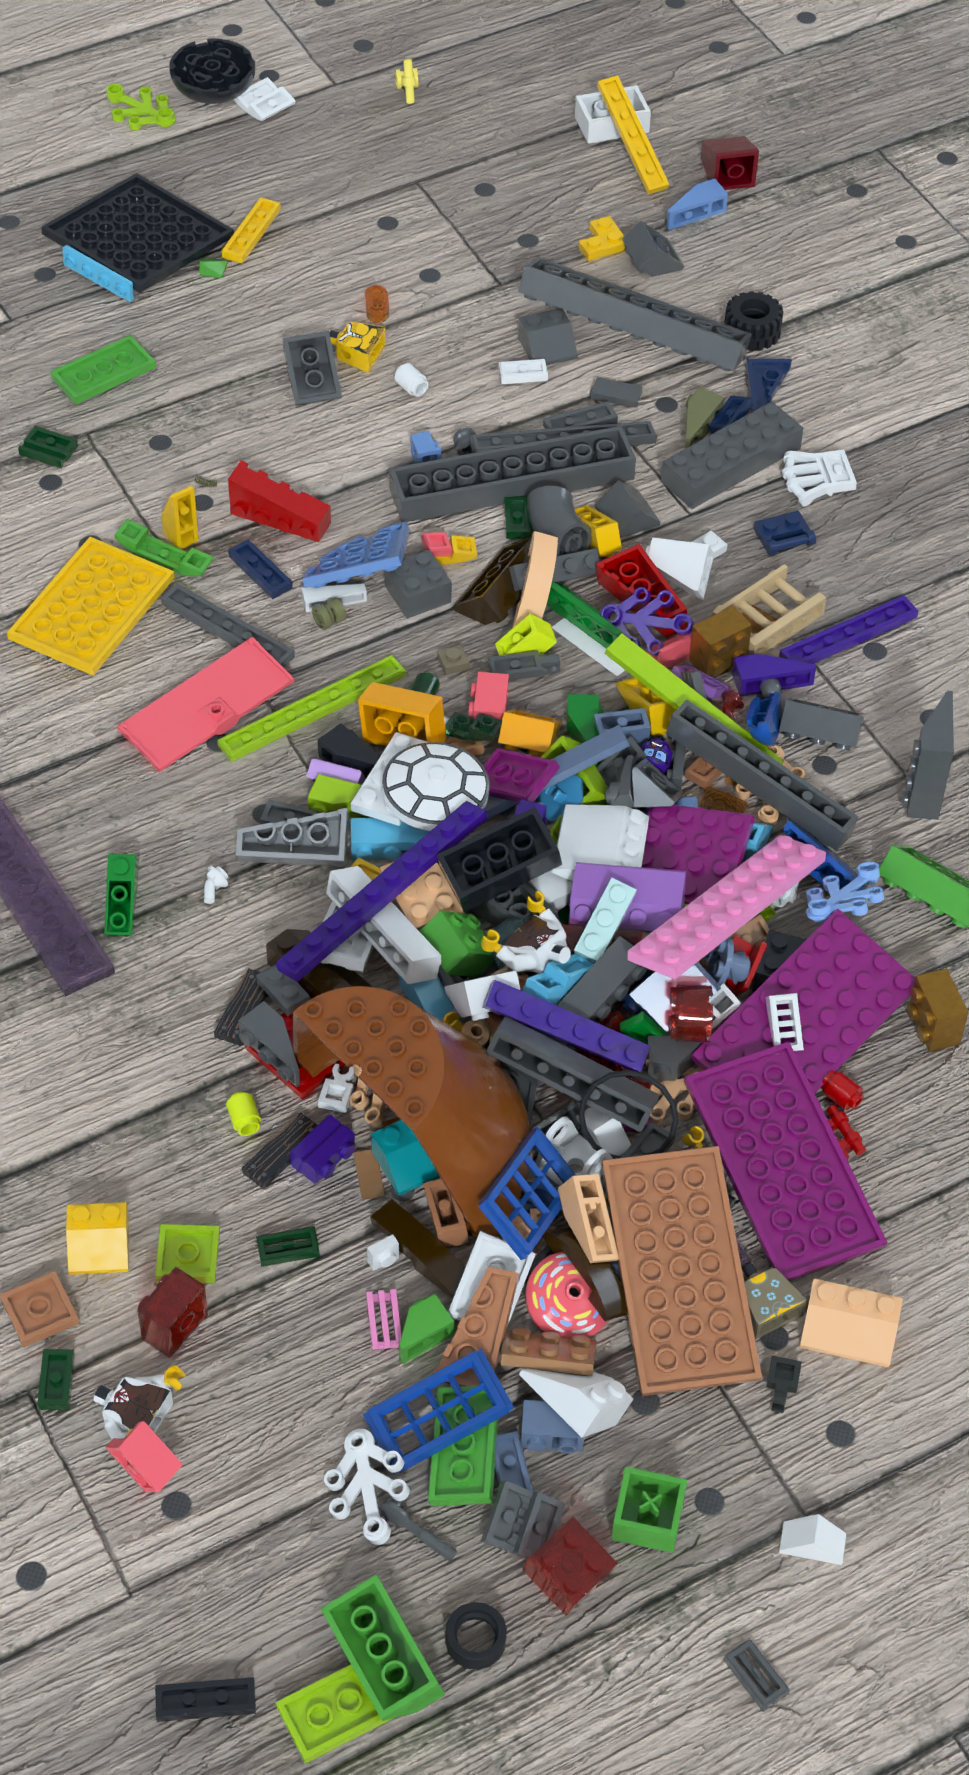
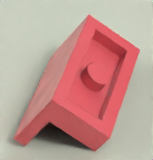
(674, 651)
(145, 1457)

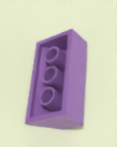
(657, 897)

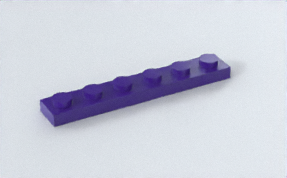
(851, 632)
(566, 1026)

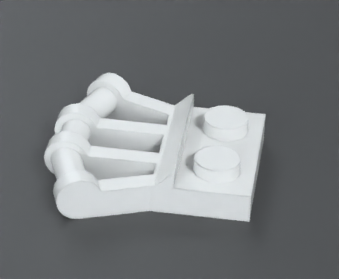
(832, 477)

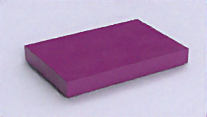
(518, 775)

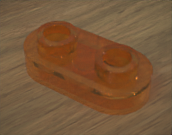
(377, 303)

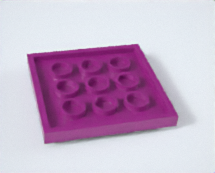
(696, 841)

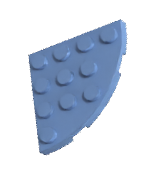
(361, 557)

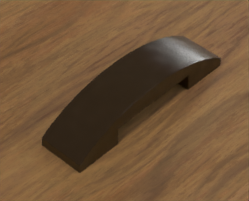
(606, 1289)

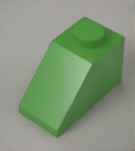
(424, 1328)

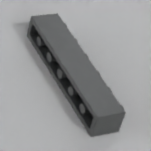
(600, 988)
(571, 1073)

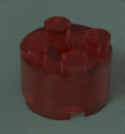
(692, 1013)

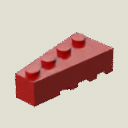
(276, 504)
(634, 569)

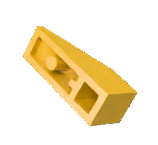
(180, 518)
(603, 531)

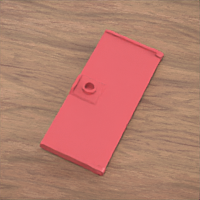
(205, 704)

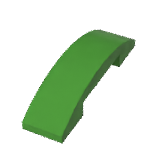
(136, 539)

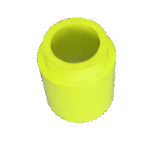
(243, 1113)

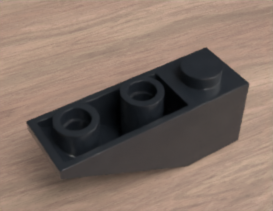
(347, 749)

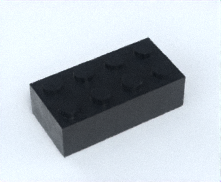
(499, 859)

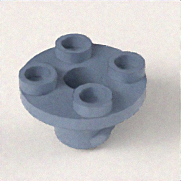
(726, 964)

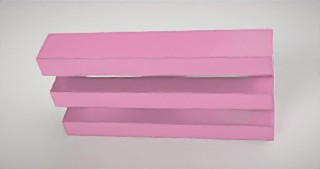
(381, 1297)

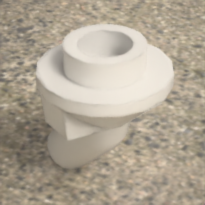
(215, 879)

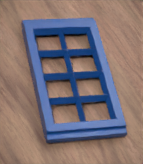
(496, 1216)
(489, 1383)

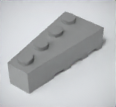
(301, 841)

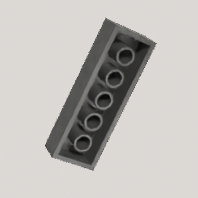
(731, 455)

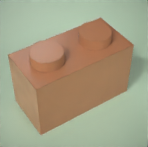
(445, 1214)

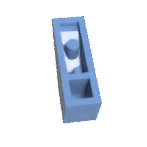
(697, 204)

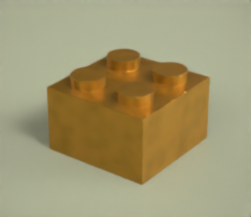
(719, 641)
(937, 1010)

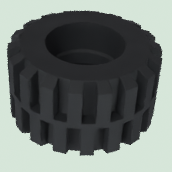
(756, 315)

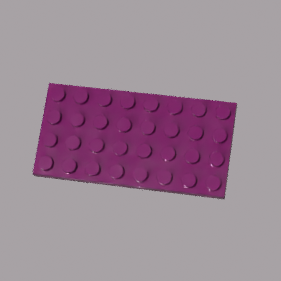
(843, 996)
(785, 1162)

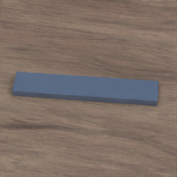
(572, 763)

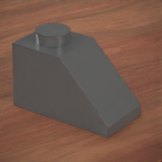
(668, 1058)

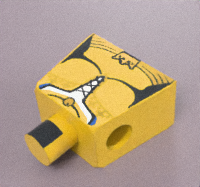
(359, 344)

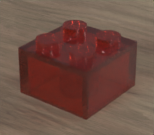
(172, 1311)
(569, 1566)

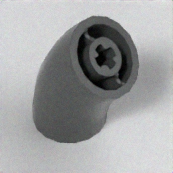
(554, 514)

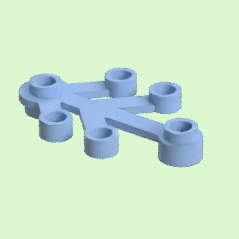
(821, 909)

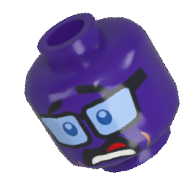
(659, 754)

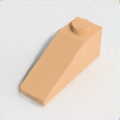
(588, 1217)

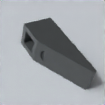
(268, 1035)

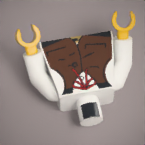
(533, 943)
(138, 1400)

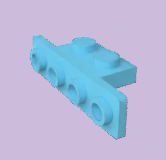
(98, 273)

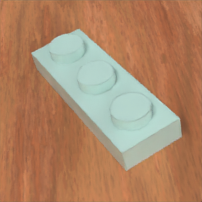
(605, 920)

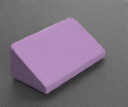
(335, 771)

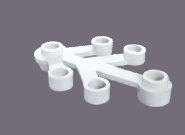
(365, 1481)

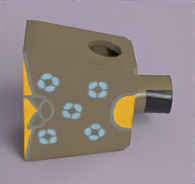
(771, 1300)

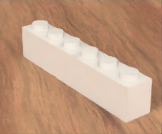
(388, 930)

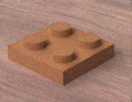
(39, 1309)

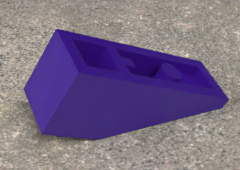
(754, 669)

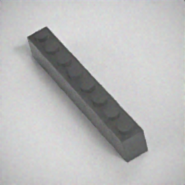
(762, 775)

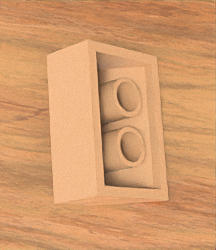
(851, 1322)

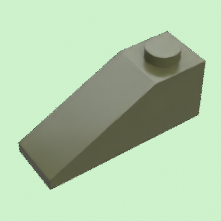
(701, 410)

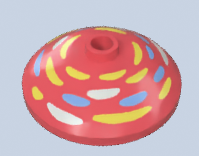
(553, 1306)

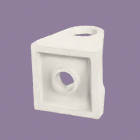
(573, 1150)

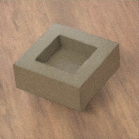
(453, 659)

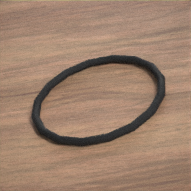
(638, 1075)

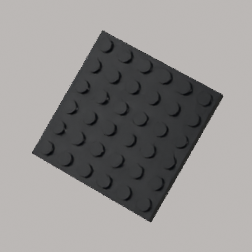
(138, 231)

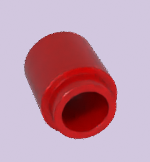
(842, 1090)

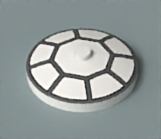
(431, 782)

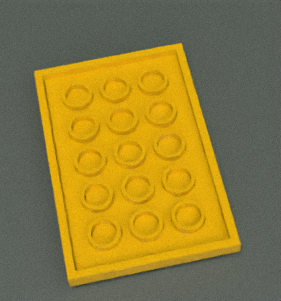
(91, 605)

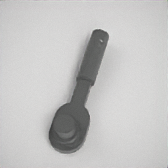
(393, 1512)

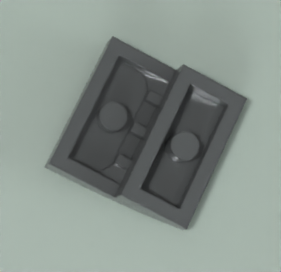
(521, 1520)

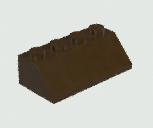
(493, 590)
(323, 976)

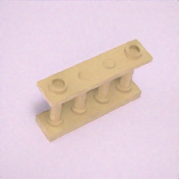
(791, 620)

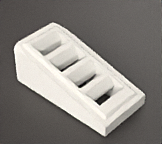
(793, 1011)

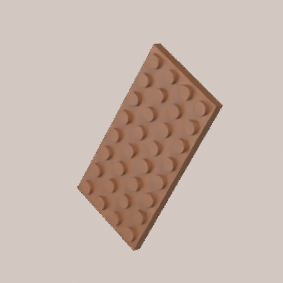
(680, 1271)

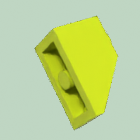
(527, 636)

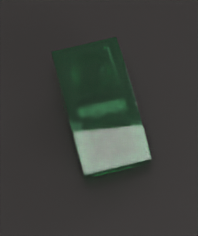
(466, 728)

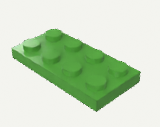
(103, 369)
(465, 1469)

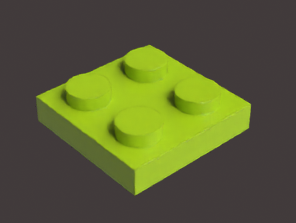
(190, 1249)

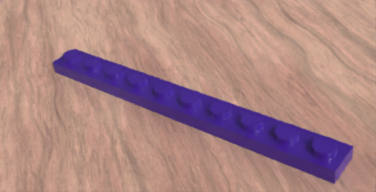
(380, 891)

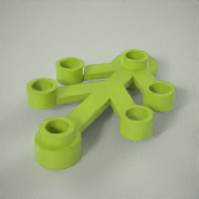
(163, 117)

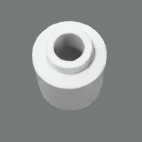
(411, 380)

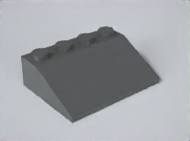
(931, 763)

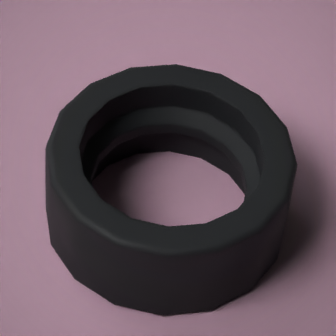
(470, 1612)

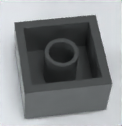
(419, 584)

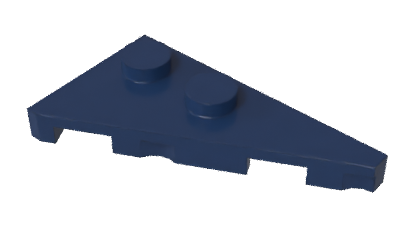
(765, 379)

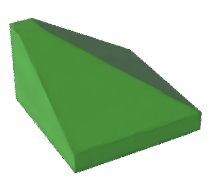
(212, 267)

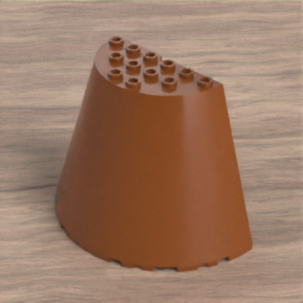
(431, 1078)

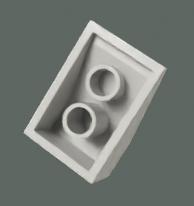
(581, 1400)

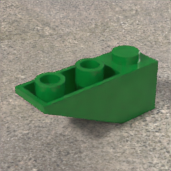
(580, 716)
(121, 894)

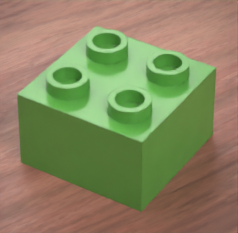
(459, 943)
(649, 1509)

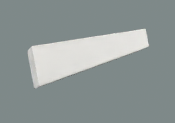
(345, 593)

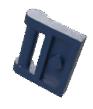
(784, 532)

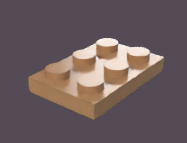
(549, 1352)

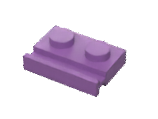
(712, 686)

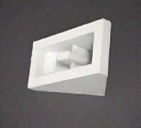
(606, 1132)
(813, 1539)

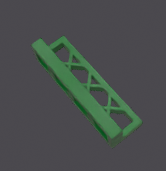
(581, 614)

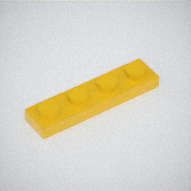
(251, 230)

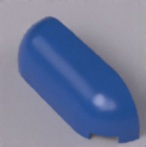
(765, 718)
(833, 864)

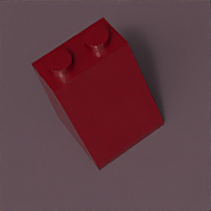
(730, 161)

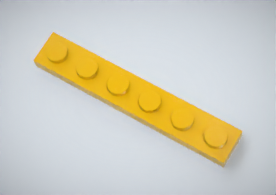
(633, 135)

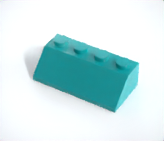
(402, 1157)

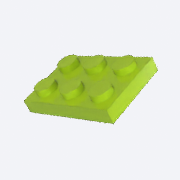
(328, 1714)

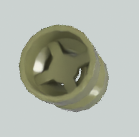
(329, 613)

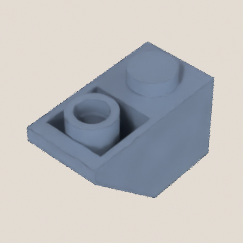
(547, 1429)

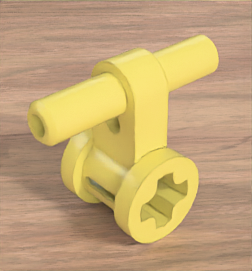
(408, 79)

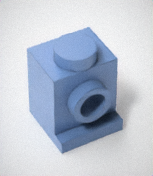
(424, 448)

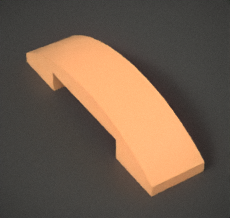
(538, 576)

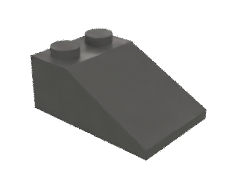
(311, 368)

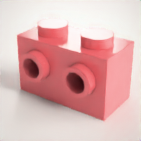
(490, 695)

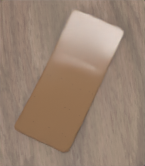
(368, 1175)

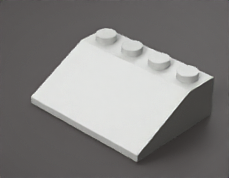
(600, 837)

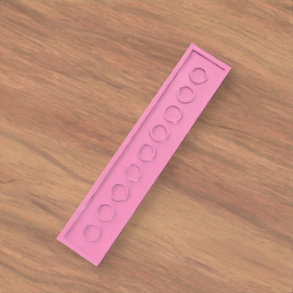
(726, 906)

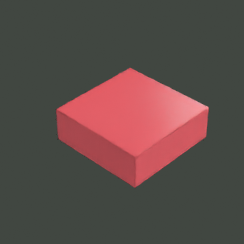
(437, 543)

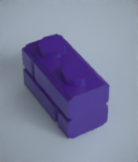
(323, 1149)

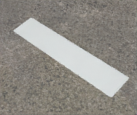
(587, 645)

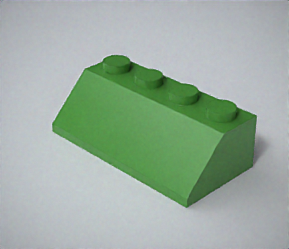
(927, 881)
(382, 1650)

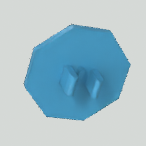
(557, 796)

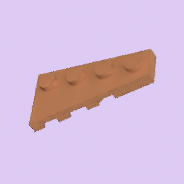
(483, 1323)

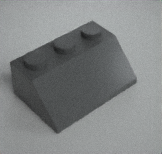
(821, 723)

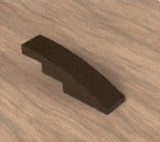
(420, 1246)

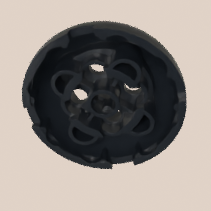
(212, 70)

